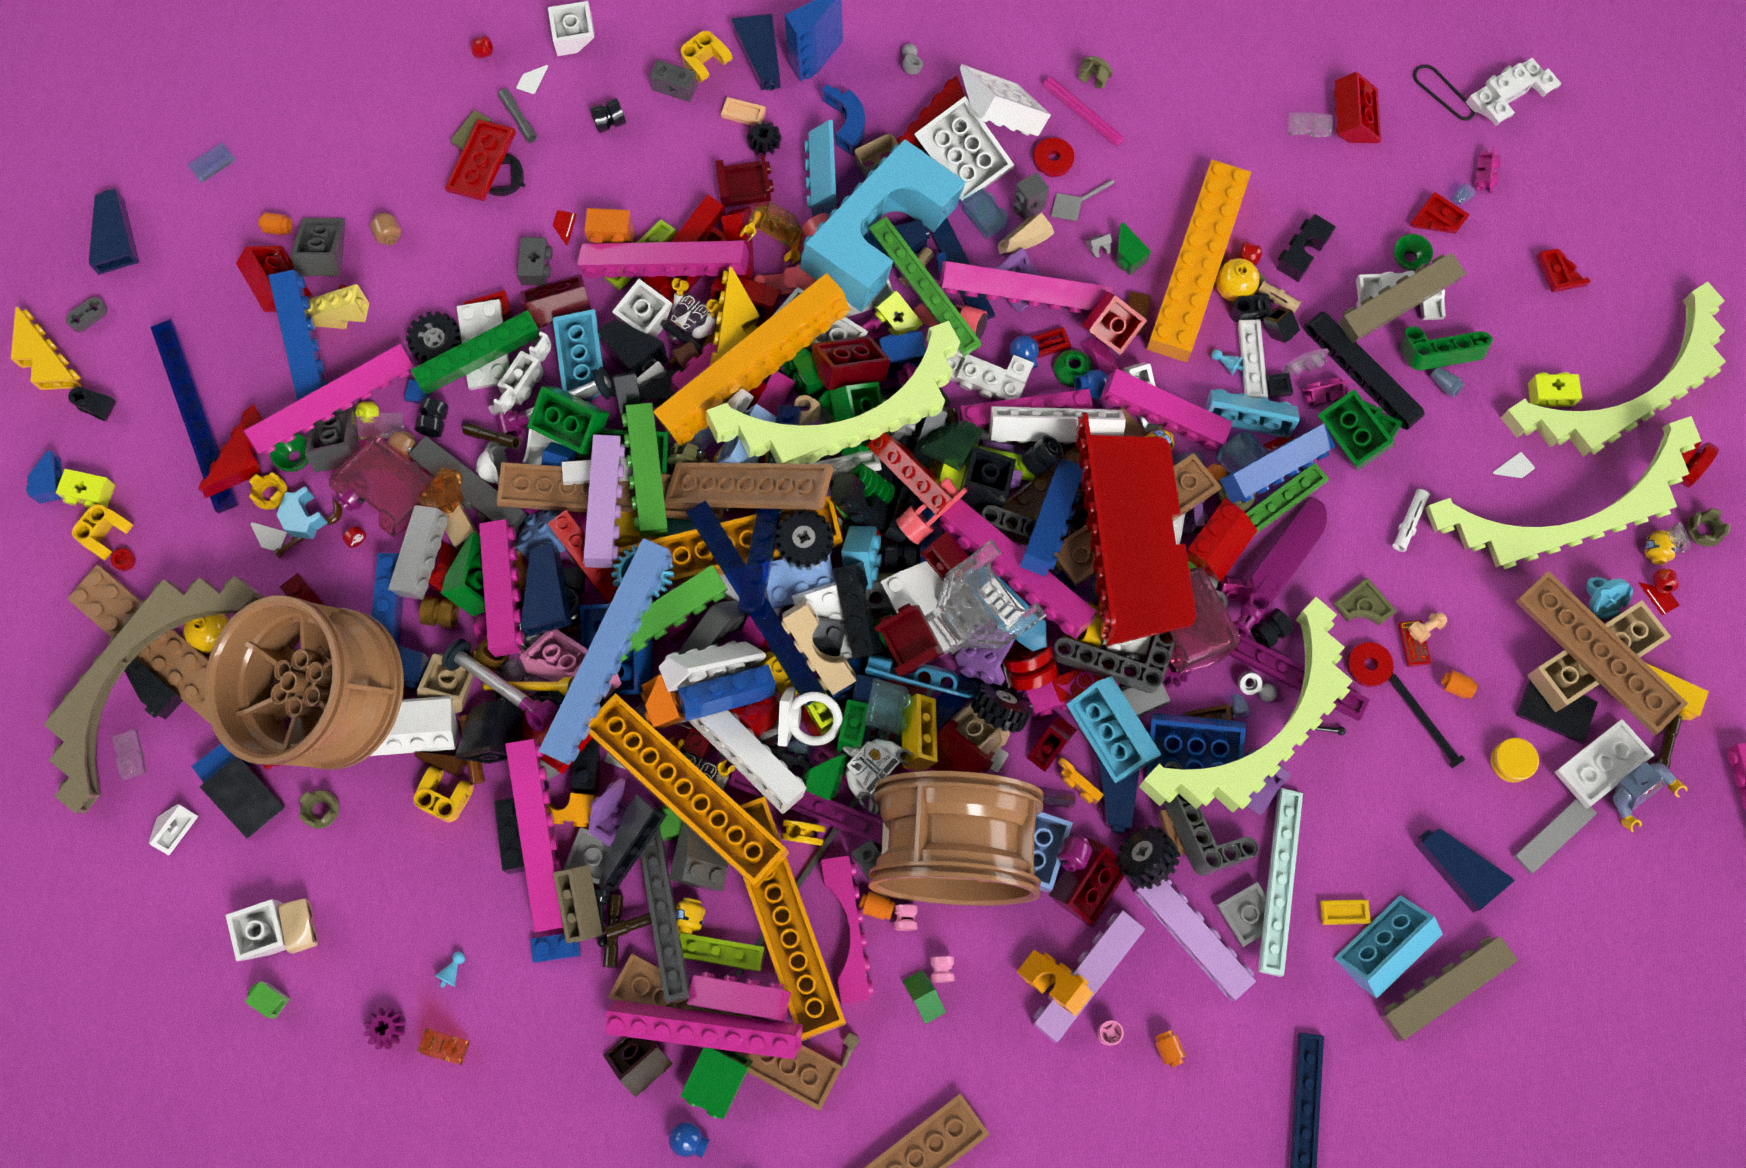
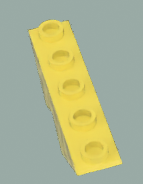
(339, 307)

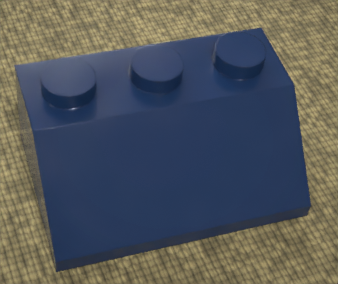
(414, 666)

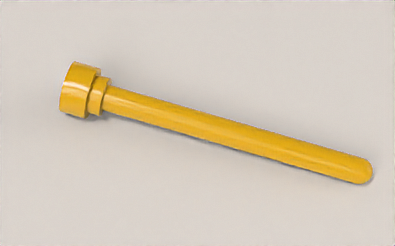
(561, 686)

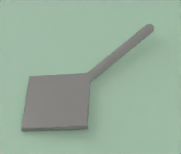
(1068, 206)

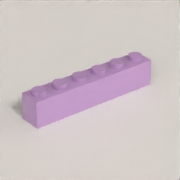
(603, 501)
(1197, 939)
(1095, 968)

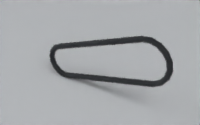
(1437, 98)

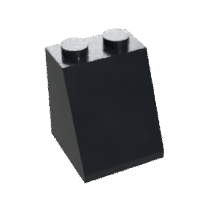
(631, 348)
(987, 479)
(489, 730)

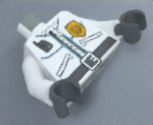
(871, 764)

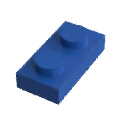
(553, 948)

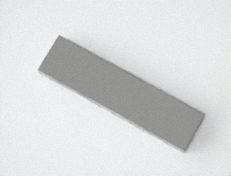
(1554, 836)

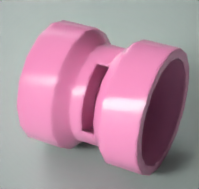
(905, 917)
(942, 968)
(1113, 1031)

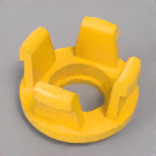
(260, 484)

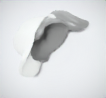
(490, 461)

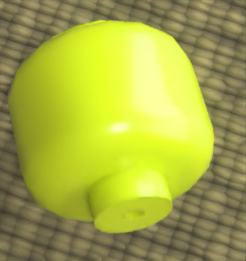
(367, 409)

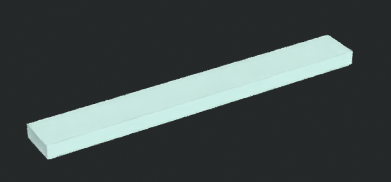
(1280, 883)

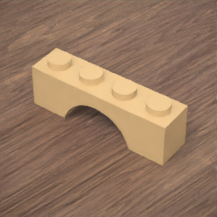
(833, 670)

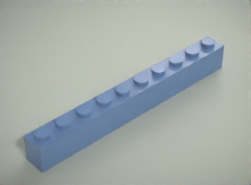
(606, 651)

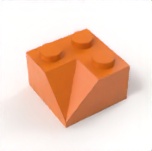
(609, 226)
(661, 705)

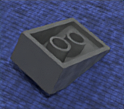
(319, 247)
(332, 440)
(697, 863)

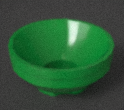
(1415, 245)
(1066, 374)
(281, 455)

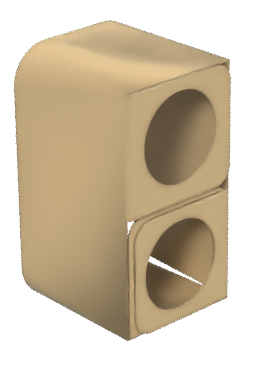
(877, 146)
(459, 527)
(298, 925)

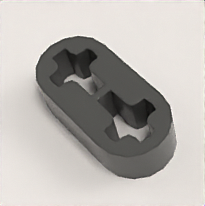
(86, 314)

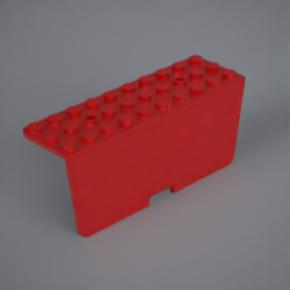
(1133, 543)

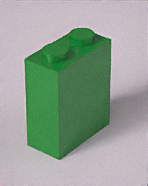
(716, 1081)

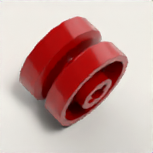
(1698, 461)
(1030, 668)

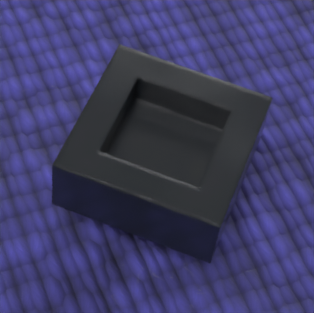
(1279, 385)

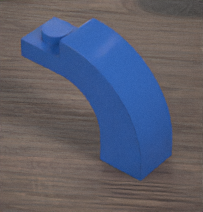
(848, 104)

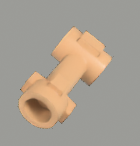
(1421, 631)

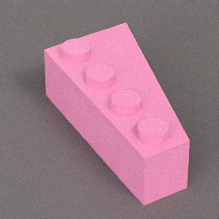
(557, 657)

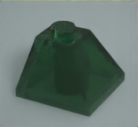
(953, 443)

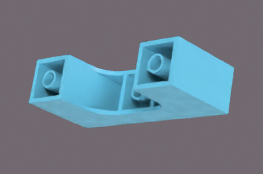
(902, 183)

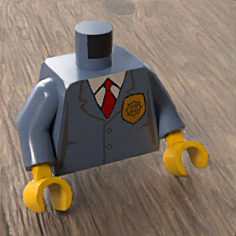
(1639, 787)

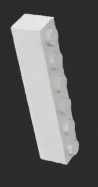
(1032, 423)
(752, 758)

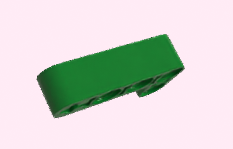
(1445, 351)

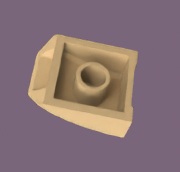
(1027, 234)
(441, 682)
(977, 731)

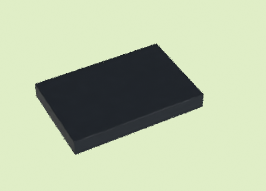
(1571, 721)
(242, 797)

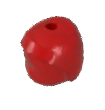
(481, 47)
(1251, 253)
(1665, 580)

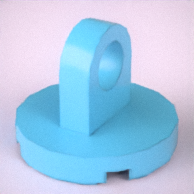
(1608, 597)

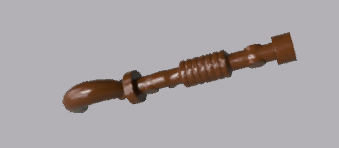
(332, 519)

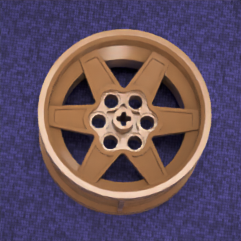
(336, 688)
(957, 838)

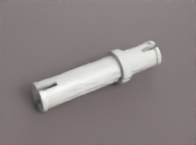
(1408, 527)

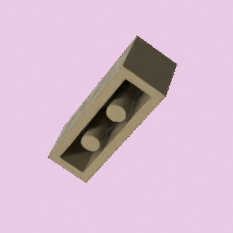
(577, 903)

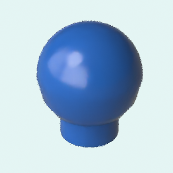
(1026, 348)
(1092, 380)
(687, 1140)

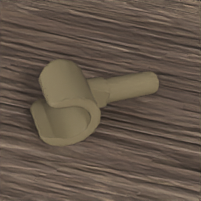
(851, 1041)

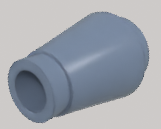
(1447, 382)

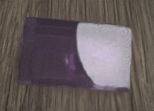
(1058, 797)

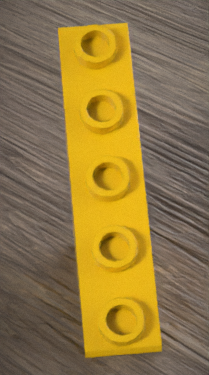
(736, 315)
(34, 351)

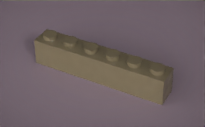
(1402, 297)
(1448, 988)

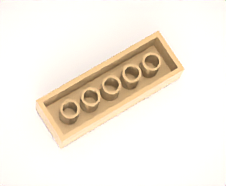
(1565, 680)

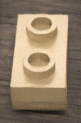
(812, 414)

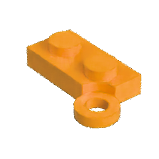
(1073, 779)

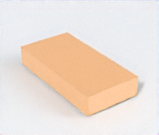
(743, 111)

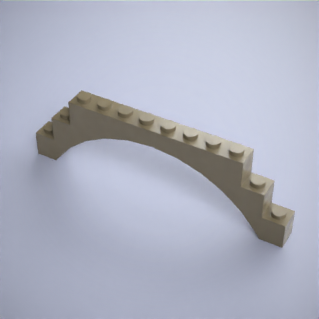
(80, 713)

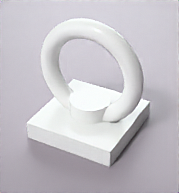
(791, 716)

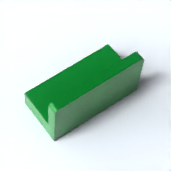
(853, 725)

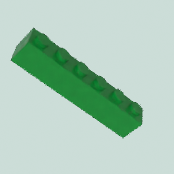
(476, 352)

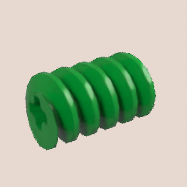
(874, 483)

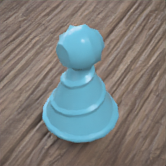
(1232, 363)
(448, 974)

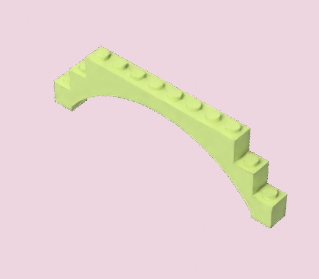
(1593, 428)
(809, 443)
(1645, 498)
(1238, 779)

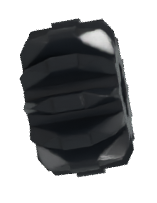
(764, 138)

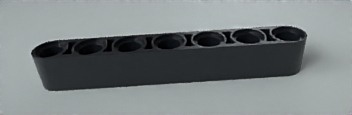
(1364, 370)
(903, 496)

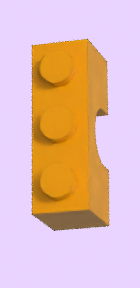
(576, 811)
(1069, 990)

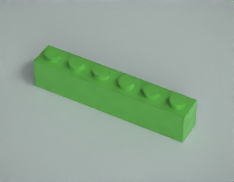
(646, 470)
(676, 605)

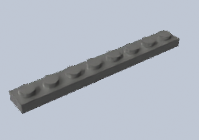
(664, 920)

